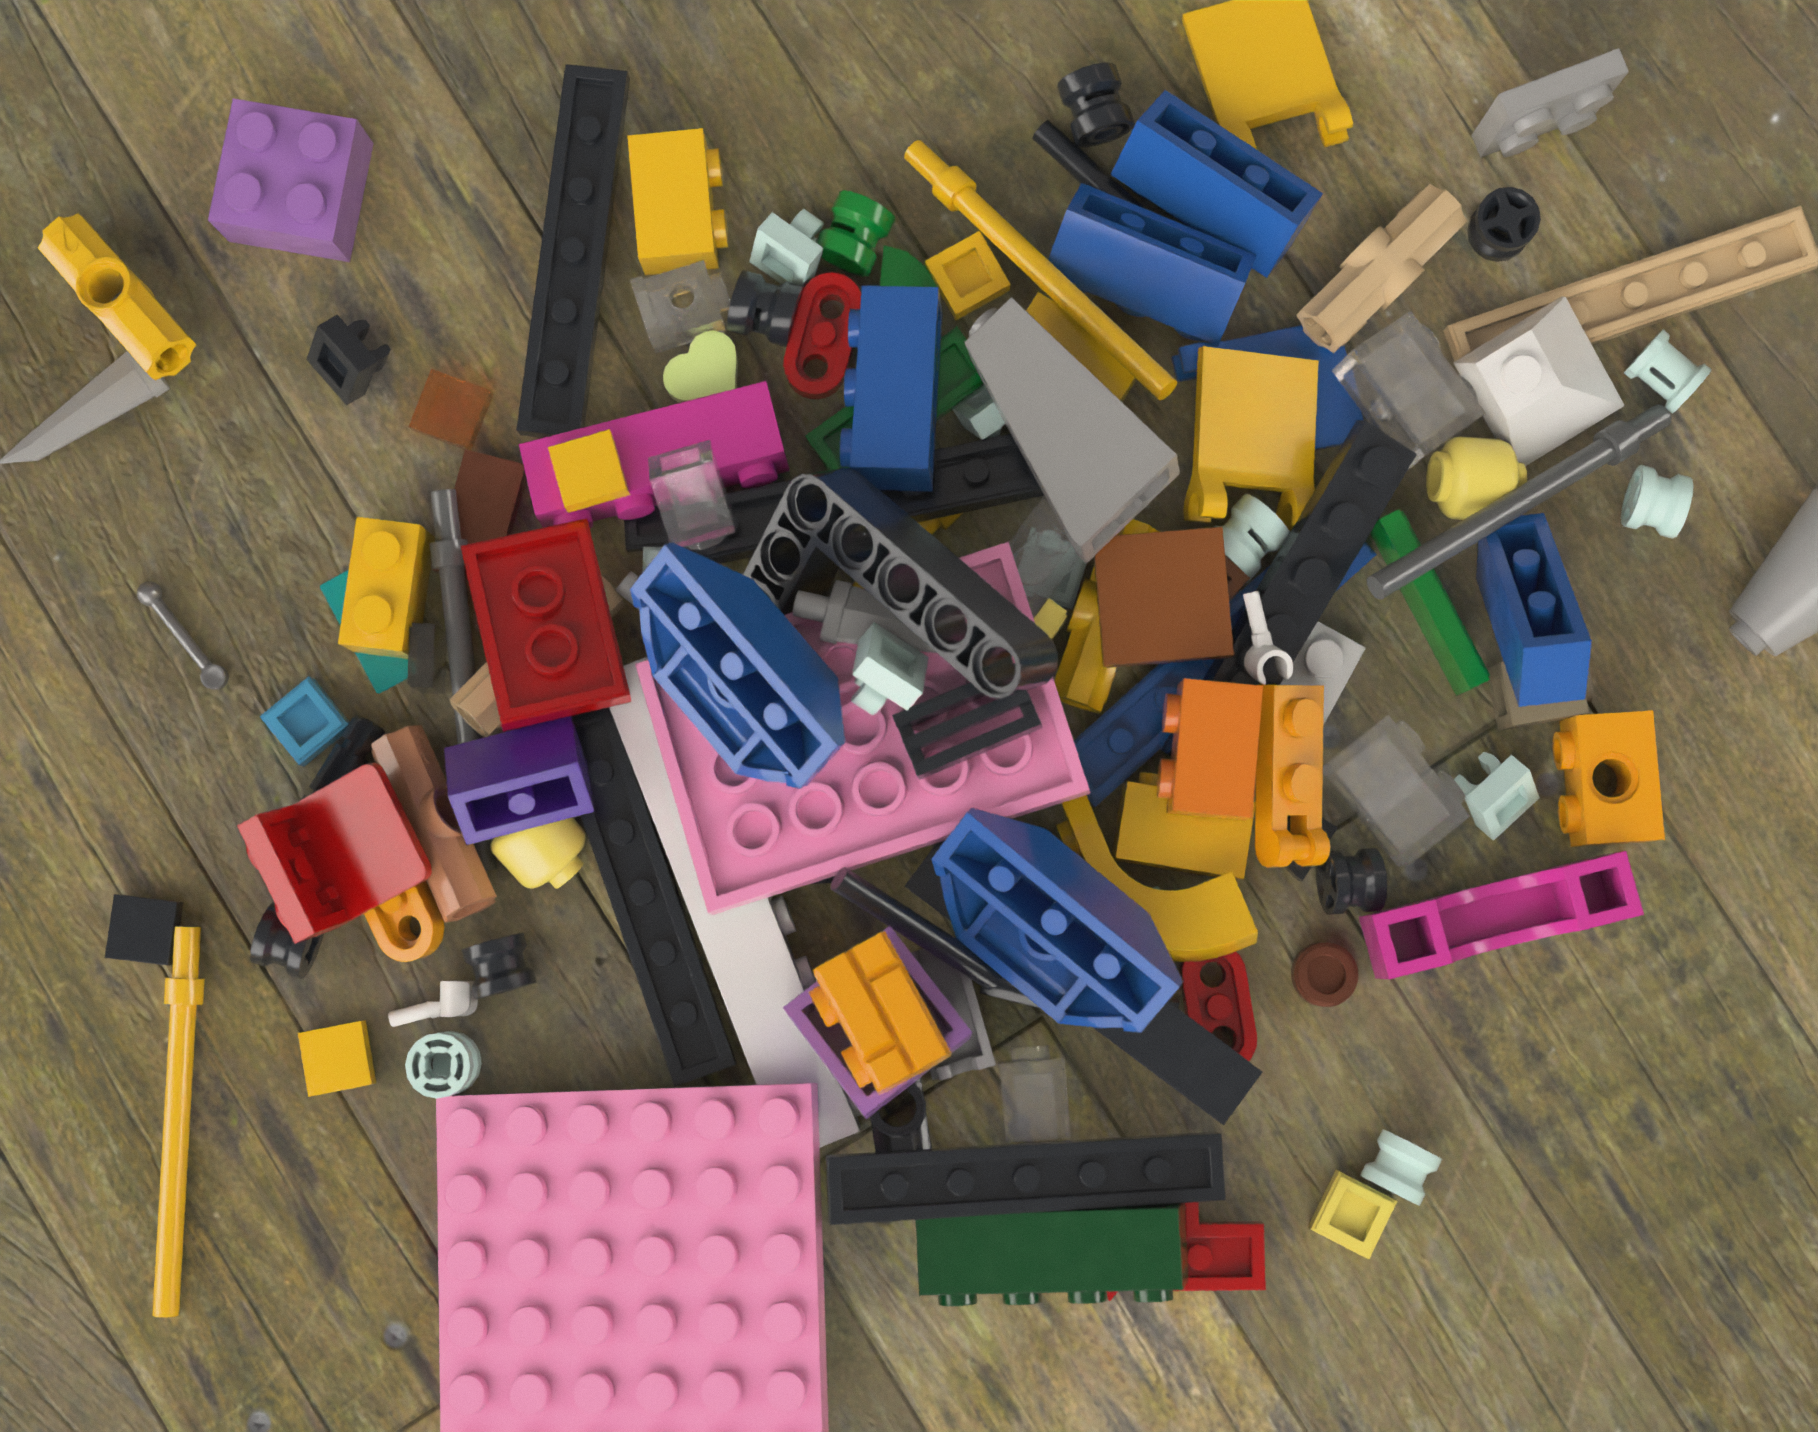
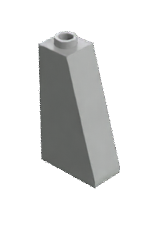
(1074, 433)

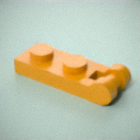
(1290, 777)

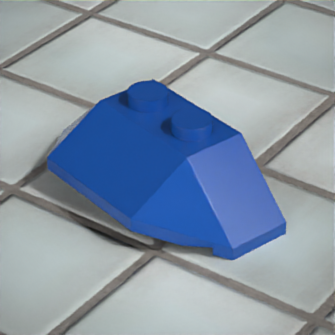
(738, 668)
(1053, 924)

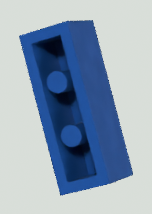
(1215, 181)
(1150, 264)
(893, 387)
(1534, 612)

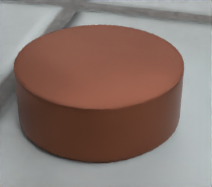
(1324, 974)

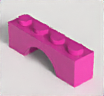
(1500, 915)

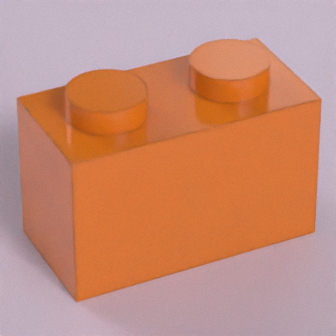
(1211, 749)

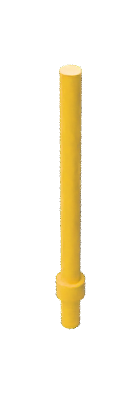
(959, 193)
(183, 994)

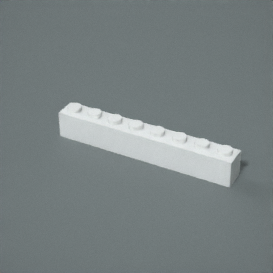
(742, 944)

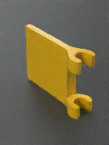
(1265, 66)
(1252, 431)

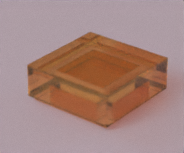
(451, 410)

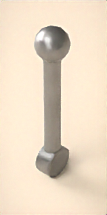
(212, 675)

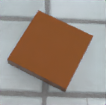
(1163, 598)

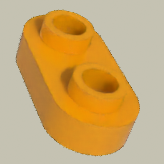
(392, 924)

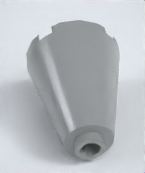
(1782, 596)

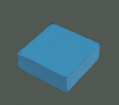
(305, 721)

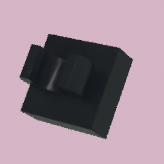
(344, 359)

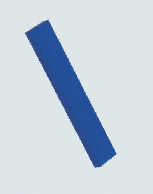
(1133, 725)

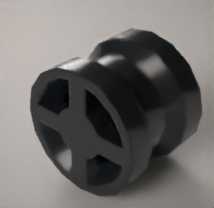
(1514, 214)
(1352, 882)
(275, 945)
(499, 966)

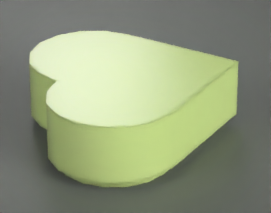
(704, 370)

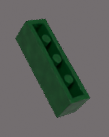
(1055, 1253)

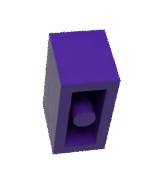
(518, 780)

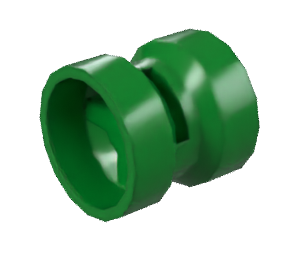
(855, 233)

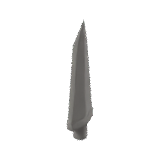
(103, 399)
(850, 614)

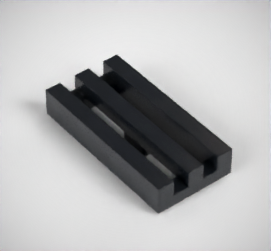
(953, 699)

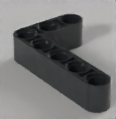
(849, 524)

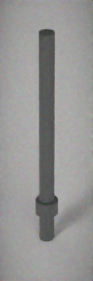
(1609, 447)
(448, 558)

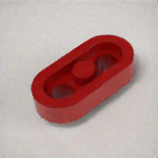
(821, 337)
(1223, 1004)

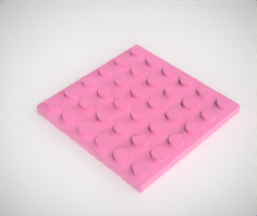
(631, 1261)

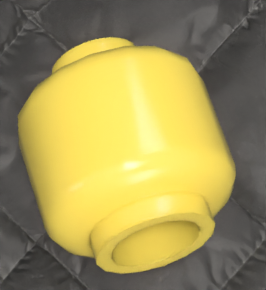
(1472, 475)
(542, 853)

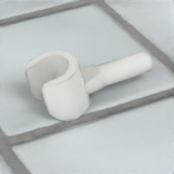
(1262, 643)
(455, 1001)

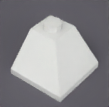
(1540, 382)

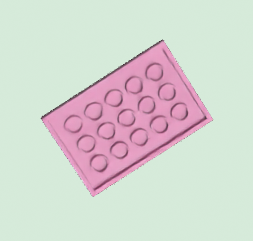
(867, 801)

